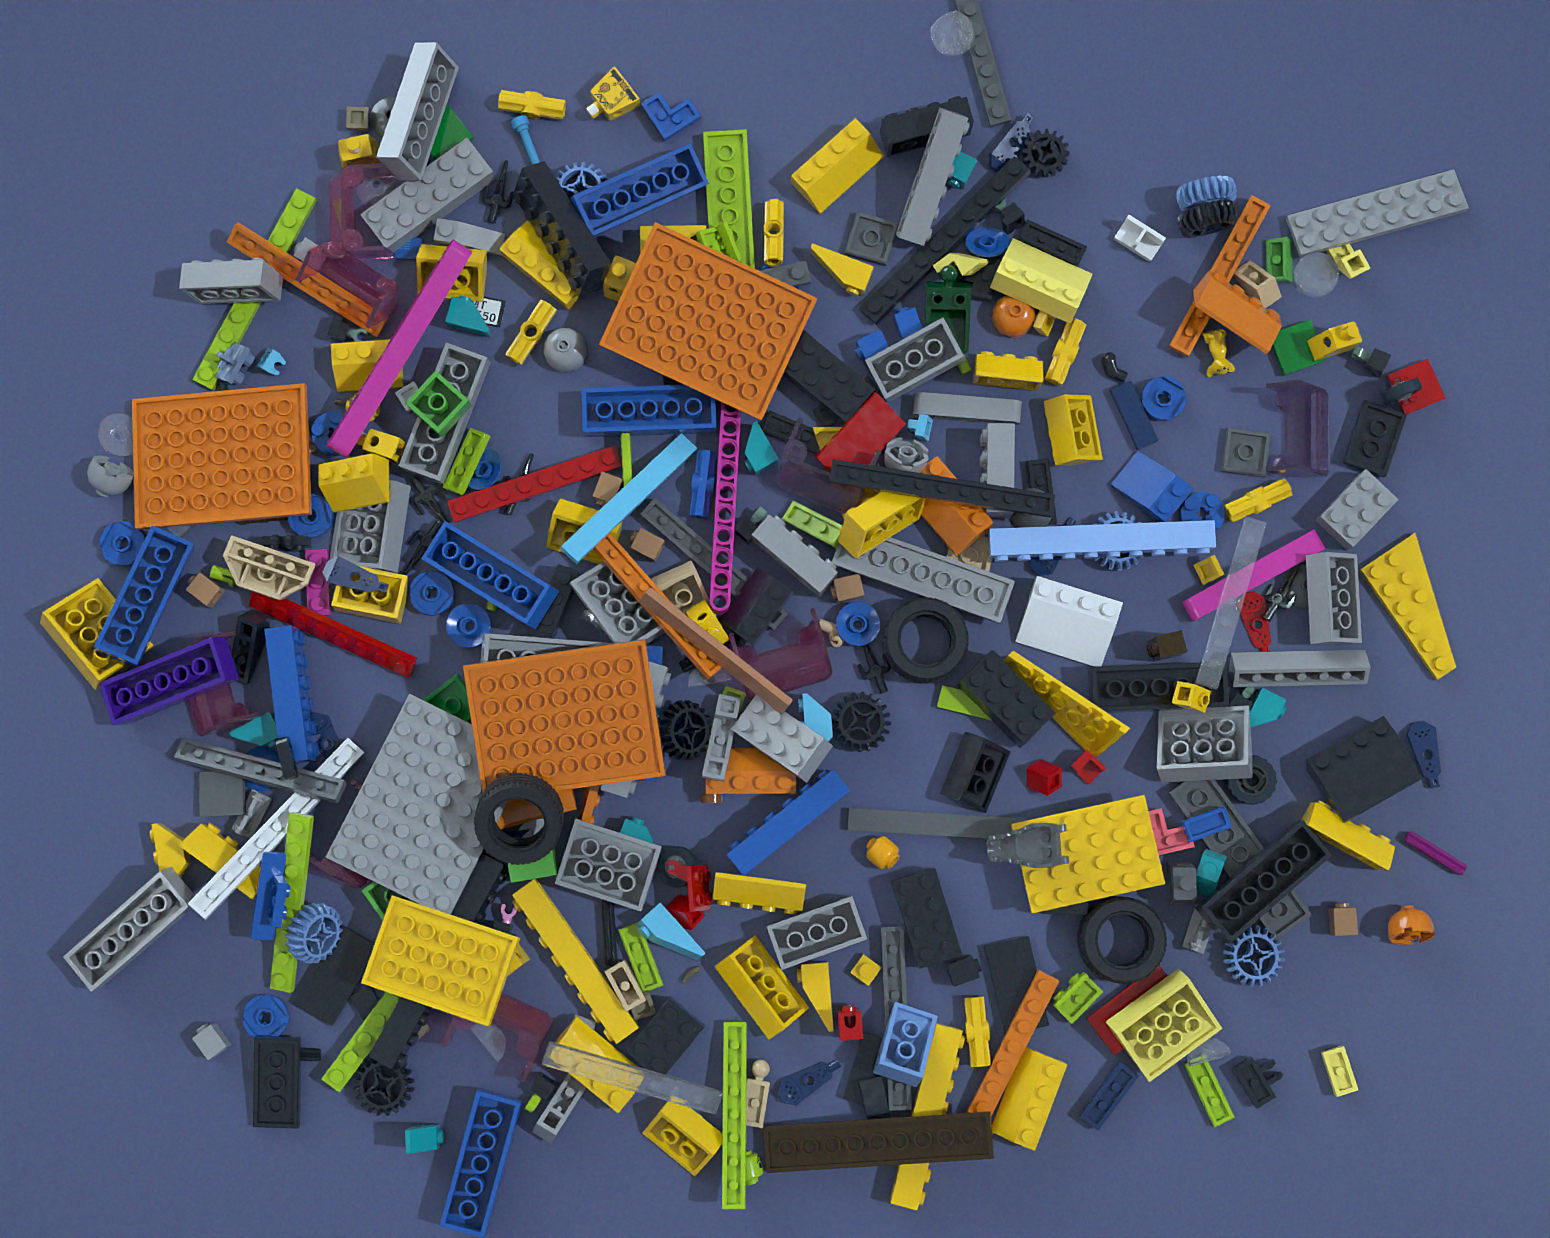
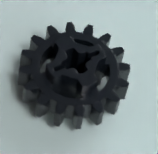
(1052, 157)

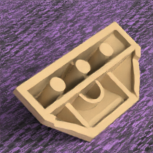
(266, 569)

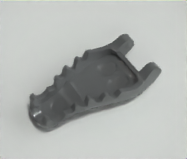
(1032, 845)

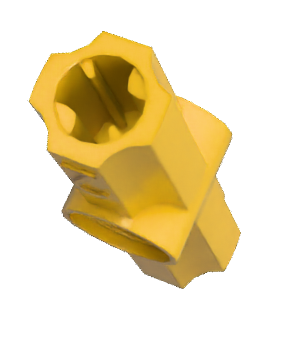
(532, 105)
(774, 242)
(538, 320)
(1065, 352)
(1258, 500)
(977, 1031)

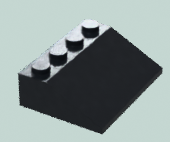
(1363, 769)

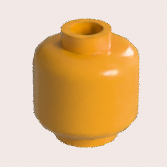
(882, 852)

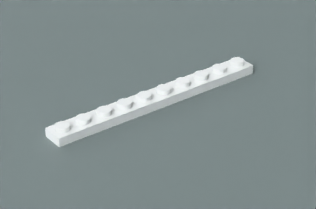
(269, 835)

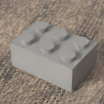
(1356, 509)

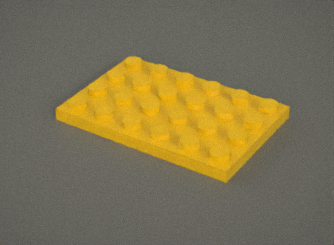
(1108, 854)
(440, 960)

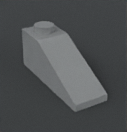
(468, 235)
(559, 1109)

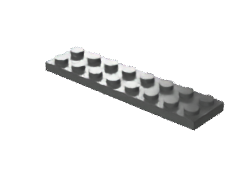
(1238, 845)

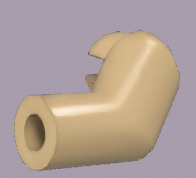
(830, 628)

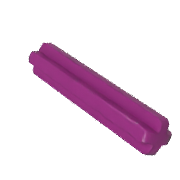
(1435, 853)

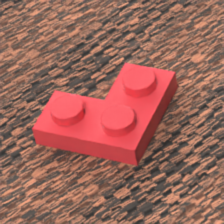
(1167, 840)

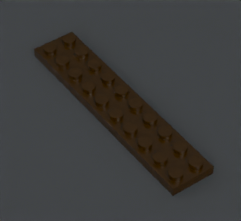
(878, 1142)

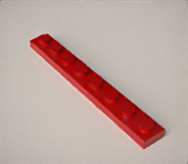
(534, 484)
(336, 633)

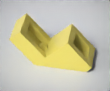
(1348, 261)
(966, 264)

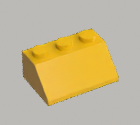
(470, 280)
(355, 361)
(1008, 371)
(1072, 430)
(355, 482)
(567, 520)
(374, 605)
(684, 1136)

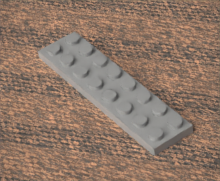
(1377, 213)
(931, 576)

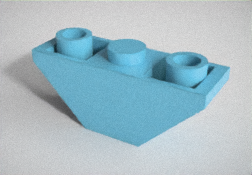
(815, 716)

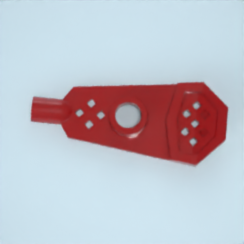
(1253, 614)

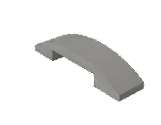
(721, 738)

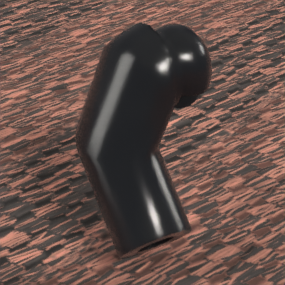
(1111, 369)

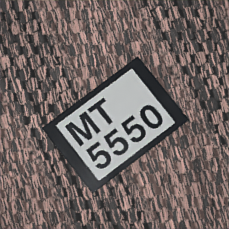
(491, 310)

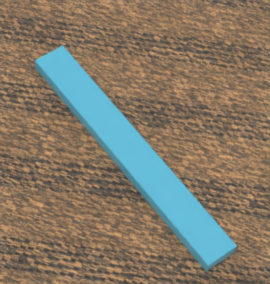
(628, 498)

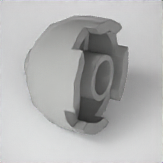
(570, 356)
(906, 455)
(109, 477)

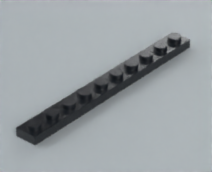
(945, 240)
(942, 488)

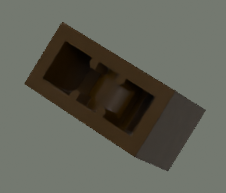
(1167, 646)

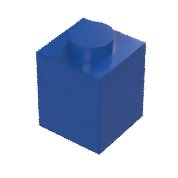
(907, 322)
(870, 345)

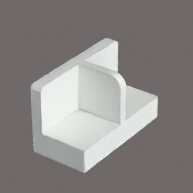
(1139, 238)

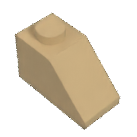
(1258, 283)
(625, 985)

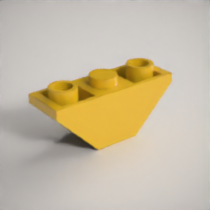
(168, 851)

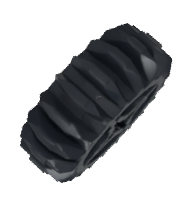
(1207, 218)
(877, 711)
(677, 717)
(387, 1094)

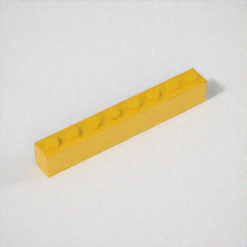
(575, 960)
(929, 1101)

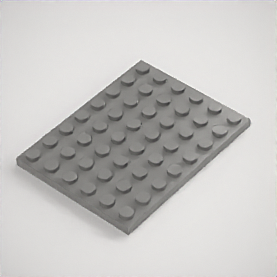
(418, 810)

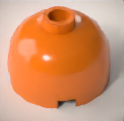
(1012, 317)
(1410, 925)

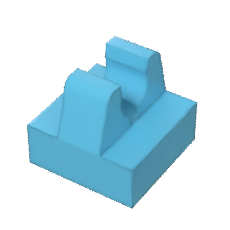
(268, 360)
(921, 427)

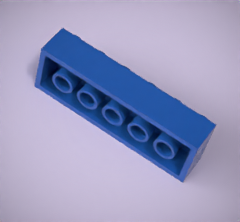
(640, 190)
(647, 411)
(490, 575)
(144, 596)
(291, 689)
(788, 822)
(481, 1162)

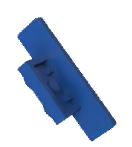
(270, 897)

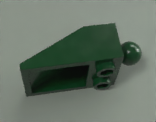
(953, 311)

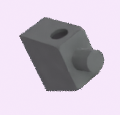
(1181, 883)

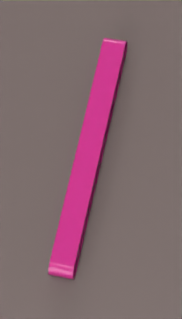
(399, 348)
(725, 504)

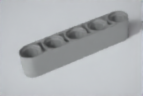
(967, 408)

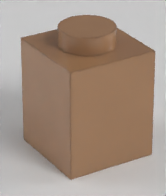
(607, 488)
(647, 544)
(847, 588)
(204, 589)
(1342, 920)

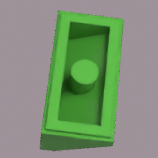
(1279, 259)

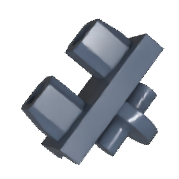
(232, 361)

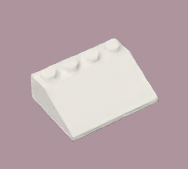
(1068, 622)

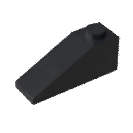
(249, 642)

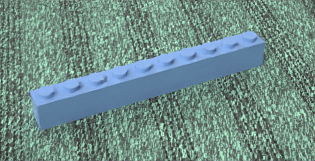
(1101, 539)

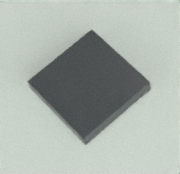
(871, 238)
(1245, 452)
(221, 794)

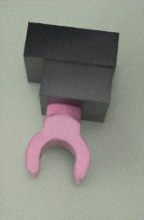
(505, 926)

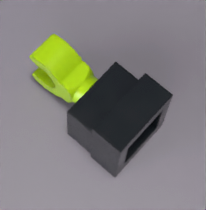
(542, 1088)

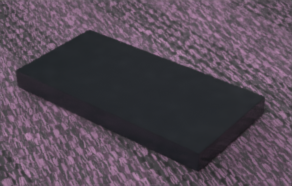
(1012, 973)
(336, 977)
(277, 1082)

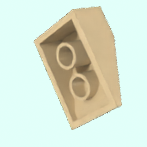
(682, 587)

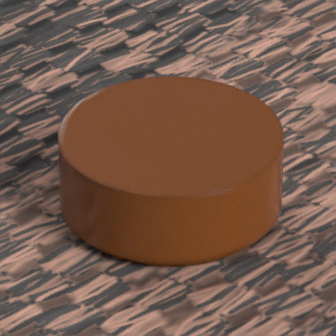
(711, 798)

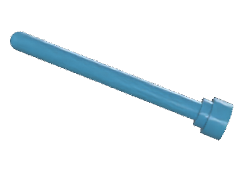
(520, 125)

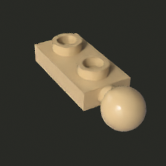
(757, 1094)

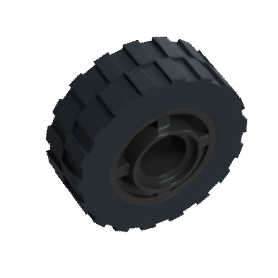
(1261, 790)

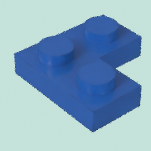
(667, 120)

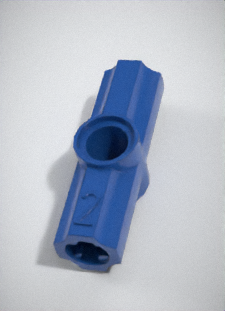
(703, 484)

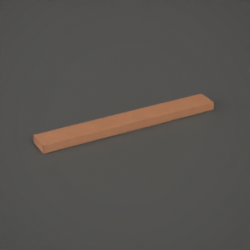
(716, 650)

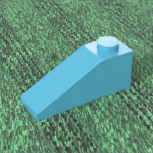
(665, 931)

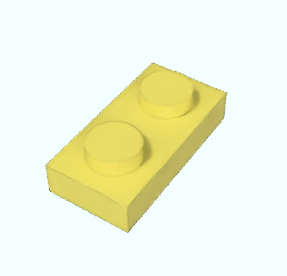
(1339, 1071)

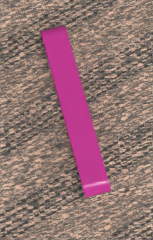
(1263, 570)

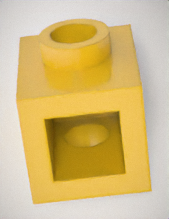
(1191, 697)

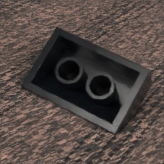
(756, 606)
(975, 772)

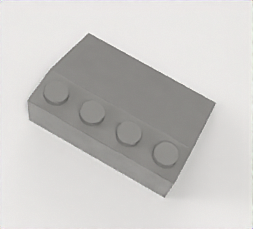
(373, 533)
(615, 606)
(1204, 744)
(608, 865)

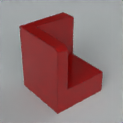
(1087, 767)
(1044, 777)
(680, 911)

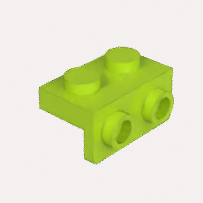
(720, 239)
(1076, 997)

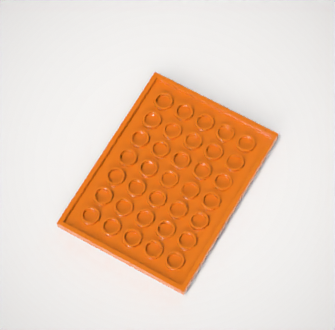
(708, 321)
(221, 456)
(567, 716)

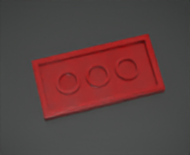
(862, 434)
(1119, 1002)

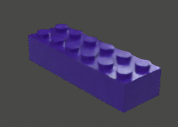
(169, 681)

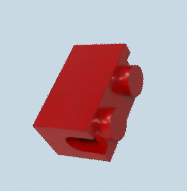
(850, 1028)

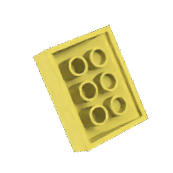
(1041, 280)
(1164, 1024)

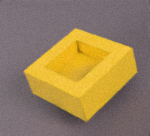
(1043, 323)
(1208, 569)
(865, 969)

